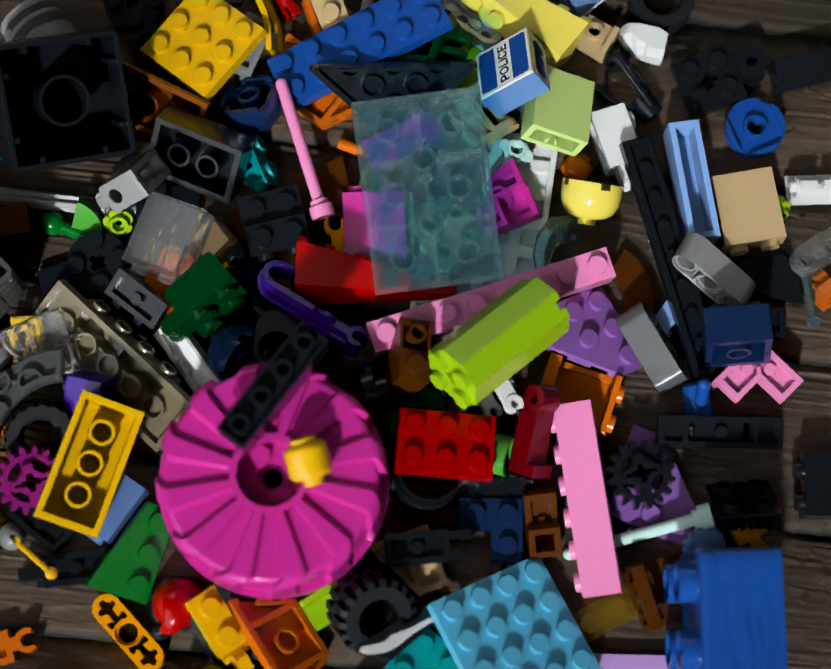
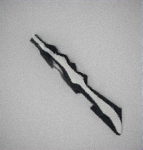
(397, 637)

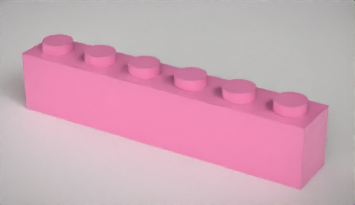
(587, 500)

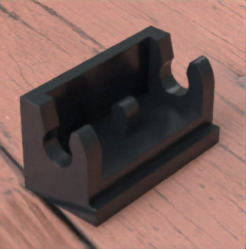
(800, 71)

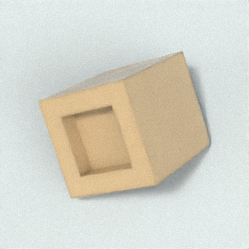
(219, 241)

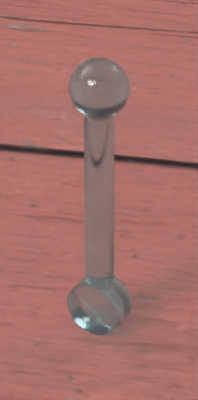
(813, 321)

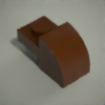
(541, 523)

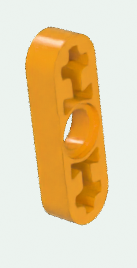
(107, 620)

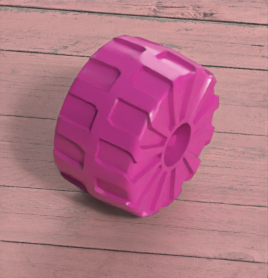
(280, 537)

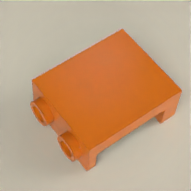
(580, 384)

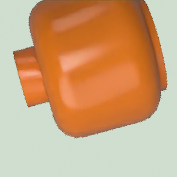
(577, 167)

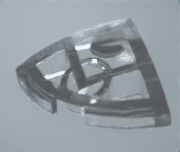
(40, 334)

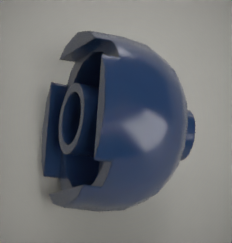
(253, 105)
(231, 350)

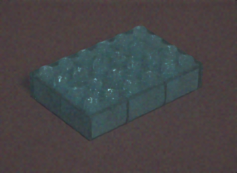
(427, 190)

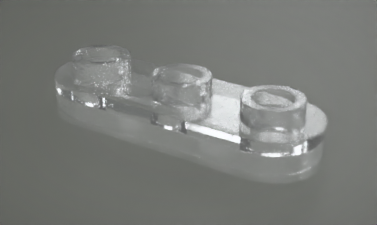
(813, 253)

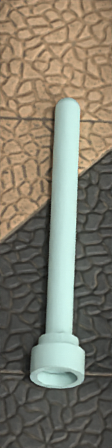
(699, 517)

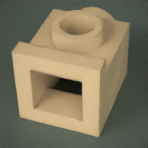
(599, 45)

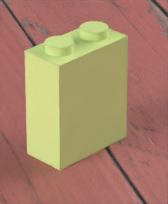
(561, 115)

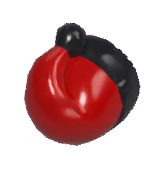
(168, 608)

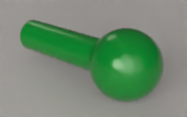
(54, 224)

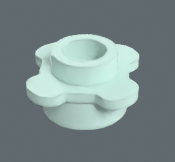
(508, 146)

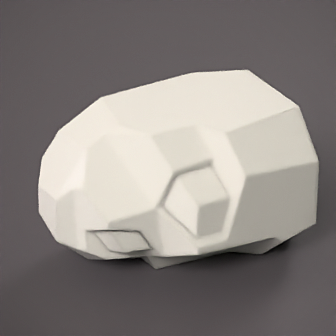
(644, 42)

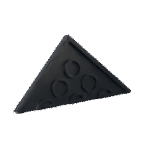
(390, 79)

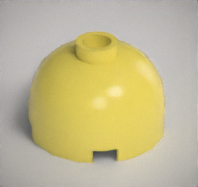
(590, 200)

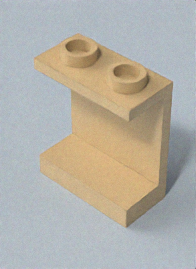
(748, 211)

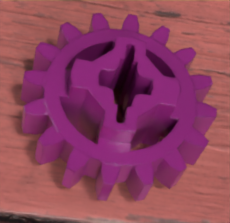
(16, 481)

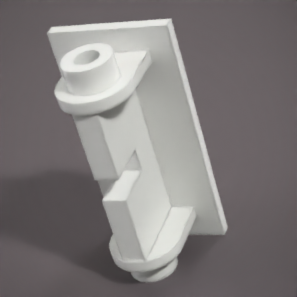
(808, 189)

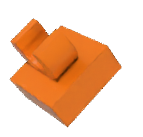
(822, 290)

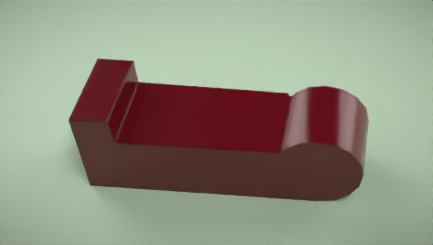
(534, 432)

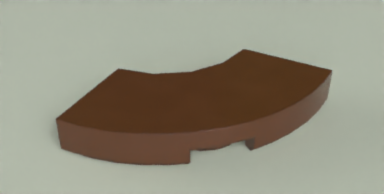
(632, 282)

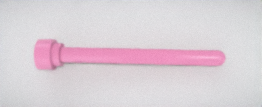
(320, 206)

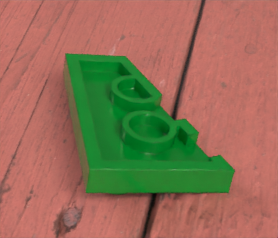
(135, 558)

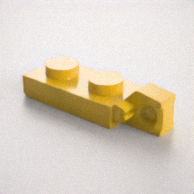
(219, 628)

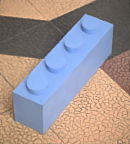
(691, 180)

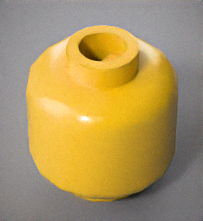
(308, 460)

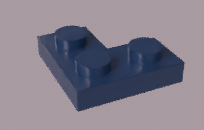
(500, 518)

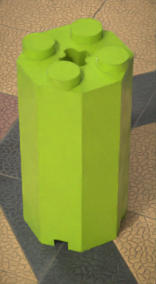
(498, 342)

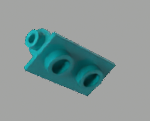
(263, 172)

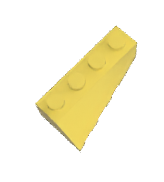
(550, 24)

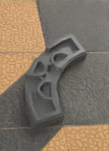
(27, 376)

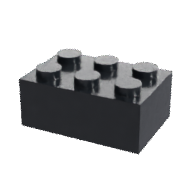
(202, 153)

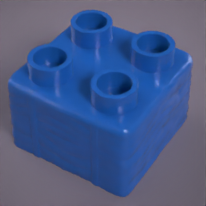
(728, 609)

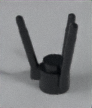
(646, 105)

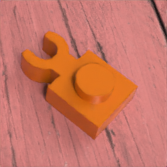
(10, 645)

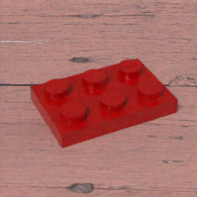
(445, 445)

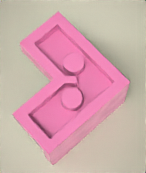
(773, 377)

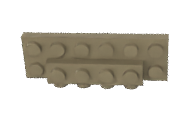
(111, 350)

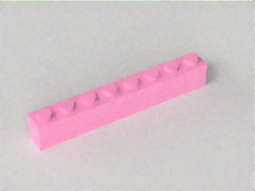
(565, 277)

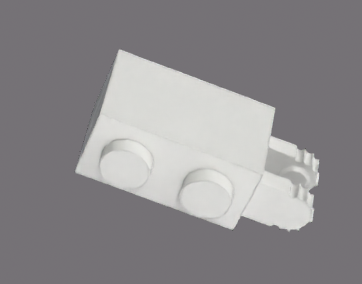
(608, 130)

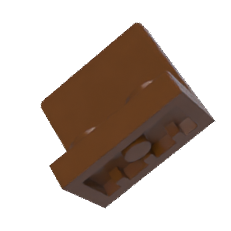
(647, 594)

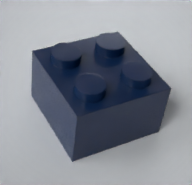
(737, 334)

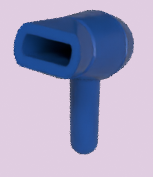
(697, 398)

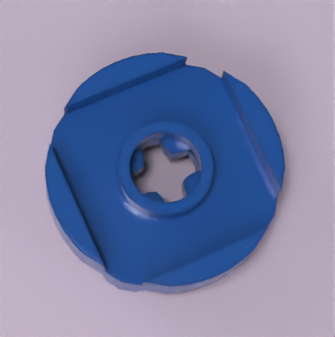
(753, 145)

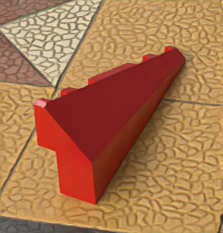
(339, 278)

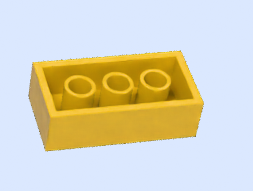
(89, 464)

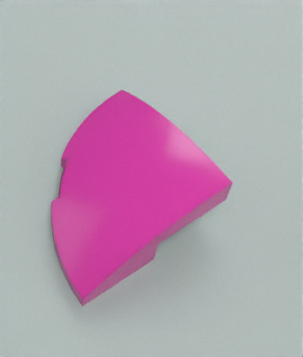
(512, 198)

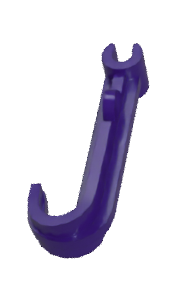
(322, 320)

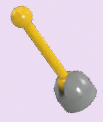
(13, 537)

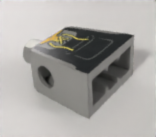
(126, 187)

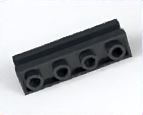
(274, 387)

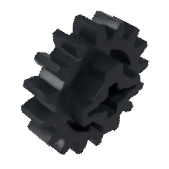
(637, 461)

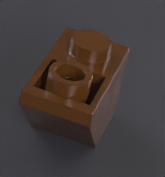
(409, 356)

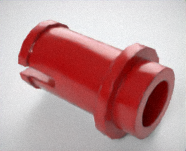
(289, 9)

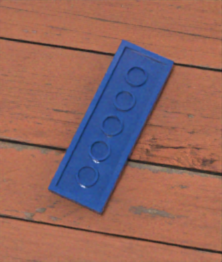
(371, 35)

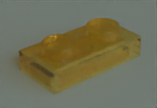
(604, 615)

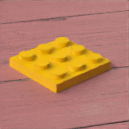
(203, 44)

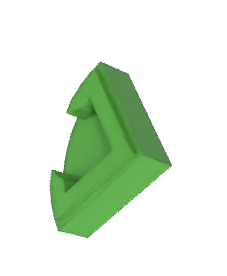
(86, 217)

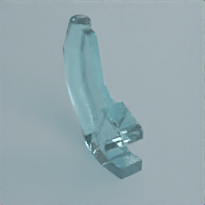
(550, 236)

